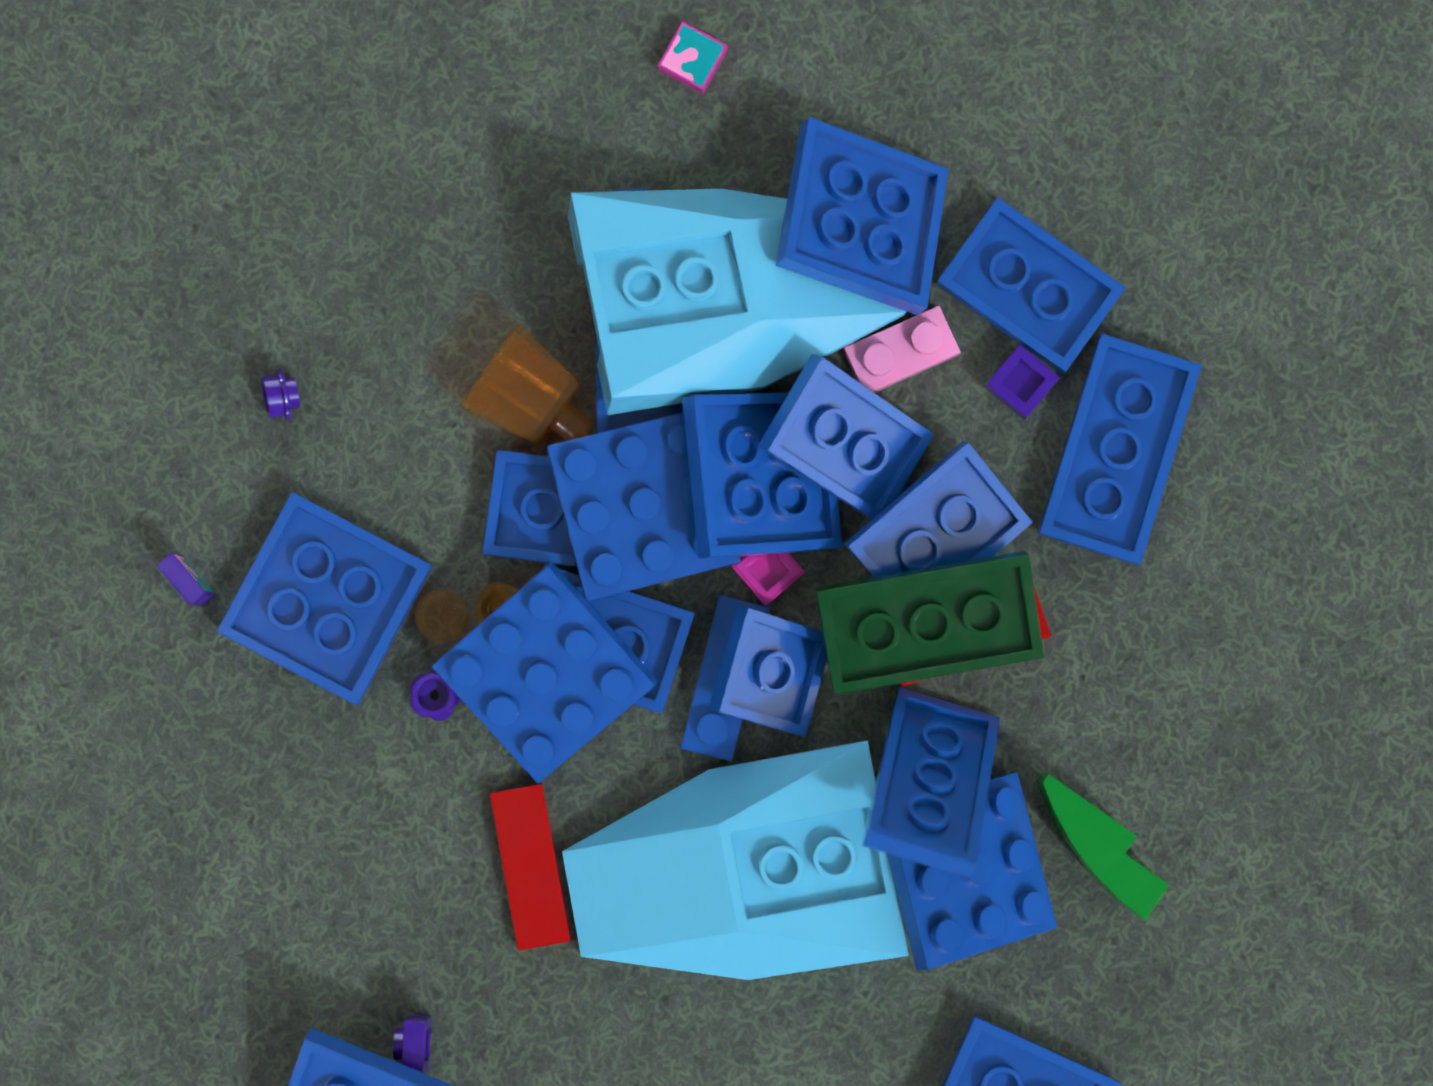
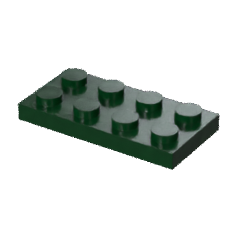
(930, 622)

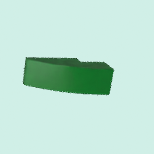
(1102, 848)

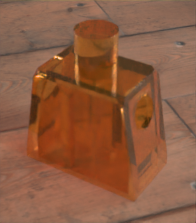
(527, 393)

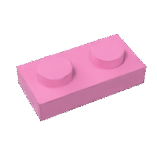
(902, 350)

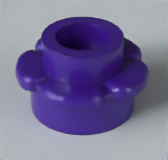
(280, 395)
(423, 703)

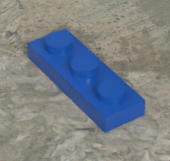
(706, 729)

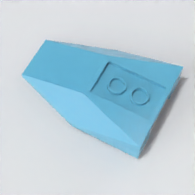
(694, 296)
(743, 873)

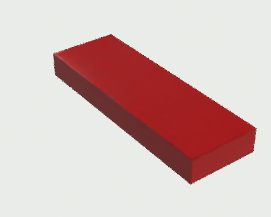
(530, 867)

